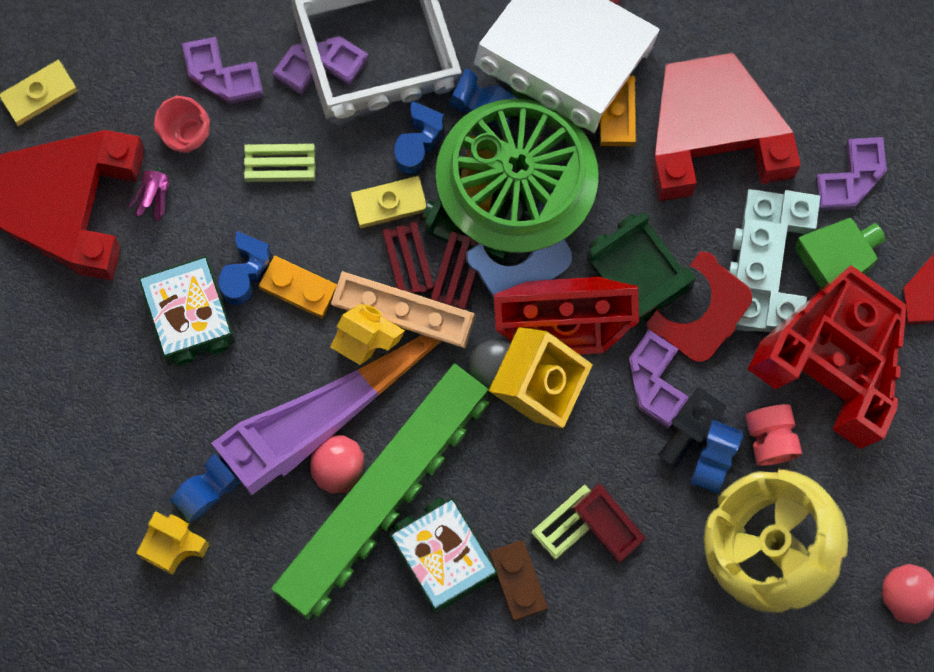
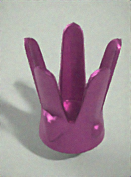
(152, 184)

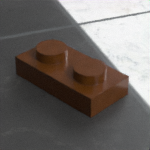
(518, 580)

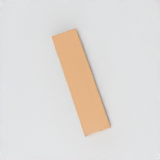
(406, 309)

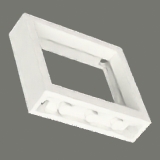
(380, 96)

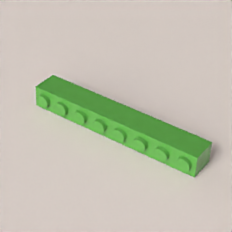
(381, 491)

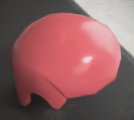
(182, 124)
(337, 464)
(909, 593)

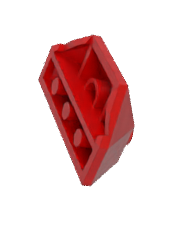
(577, 311)

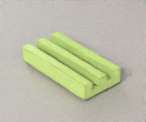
(279, 149)
(547, 543)

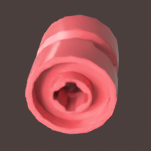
(773, 435)

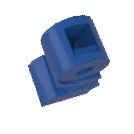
(470, 96)
(411, 147)
(237, 278)
(717, 456)
(205, 490)

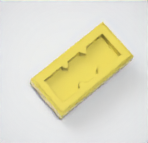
(38, 92)
(389, 202)

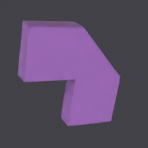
(337, 57)
(229, 83)
(866, 168)
(653, 394)

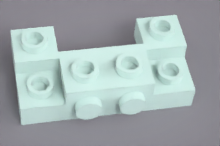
(761, 253)

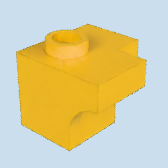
(362, 332)
(170, 542)

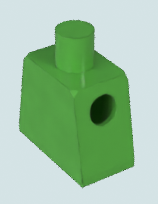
(837, 247)

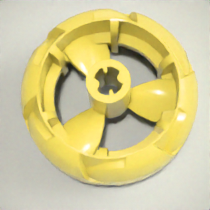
(804, 576)

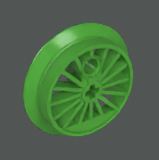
(570, 197)

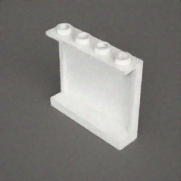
(566, 53)

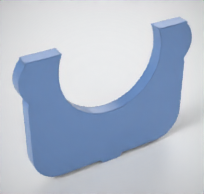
(540, 265)

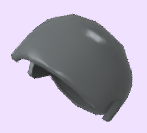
(487, 359)

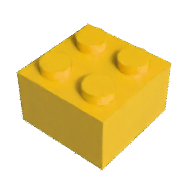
(540, 377)

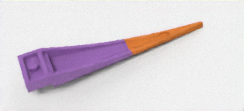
(287, 434)

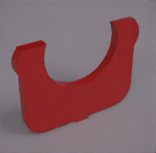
(728, 304)

